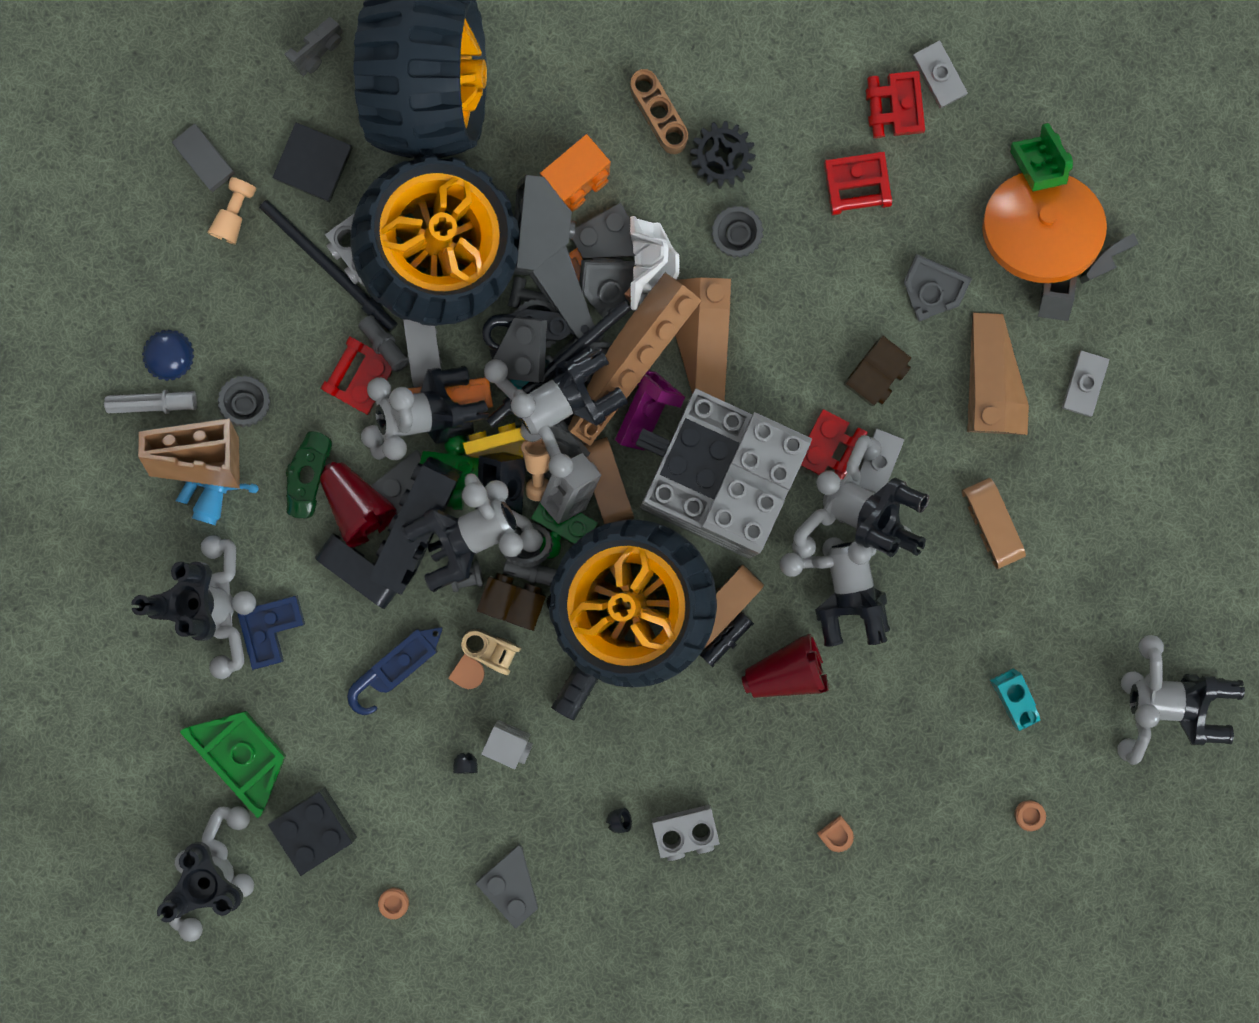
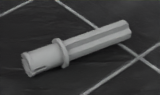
(151, 402)

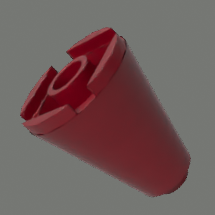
(355, 504)
(788, 672)

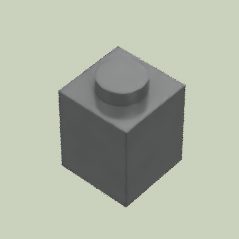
(1057, 299)

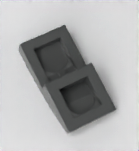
(203, 157)
(1104, 261)

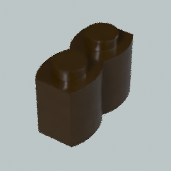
(878, 371)
(512, 602)

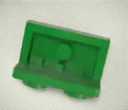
(1043, 159)

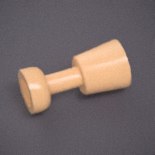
(227, 221)
(536, 463)

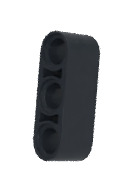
(353, 569)

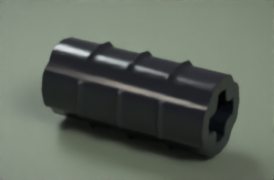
(574, 693)

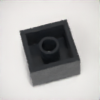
(312, 831)

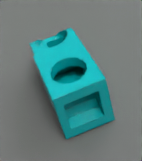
(1016, 699)

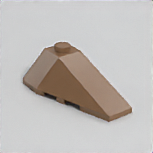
(705, 336)
(995, 384)

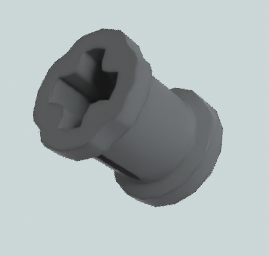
(475, 578)

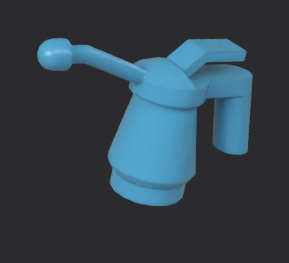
(209, 504)

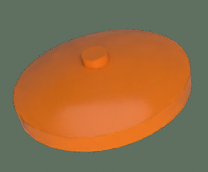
(1046, 231)

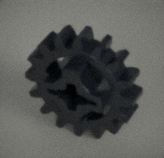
(709, 159)

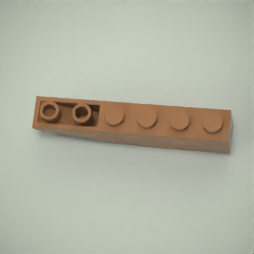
(638, 346)

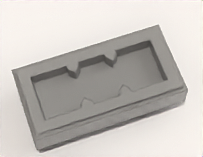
(939, 74)
(1085, 383)
(877, 472)

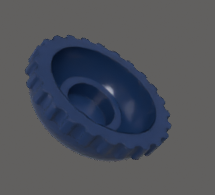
(168, 355)

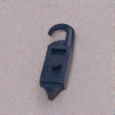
(395, 666)

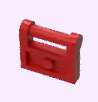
(857, 173)
(371, 367)

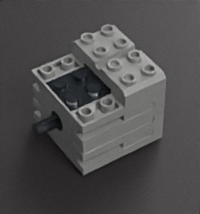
(723, 473)

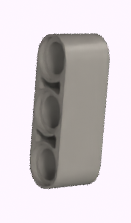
(422, 350)

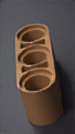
(657, 97)
(610, 488)
(995, 523)
(733, 598)

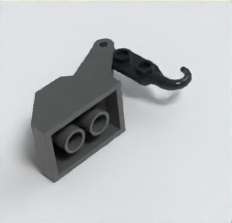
(543, 254)

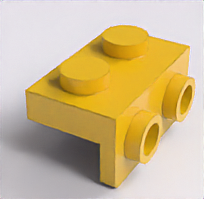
(507, 440)

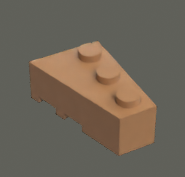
(193, 453)

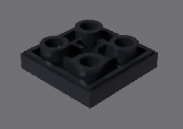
(312, 162)

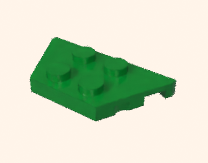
(240, 756)

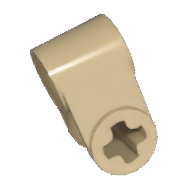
(491, 651)

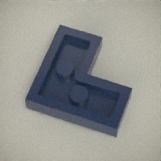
(261, 626)

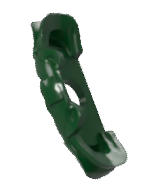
(312, 453)

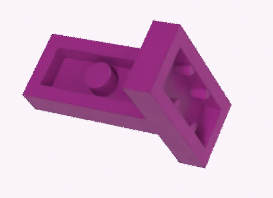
(647, 408)

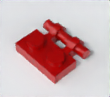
(905, 104)
(826, 436)

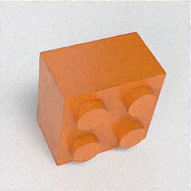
(578, 172)

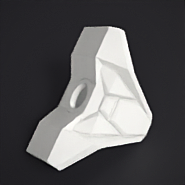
(652, 258)

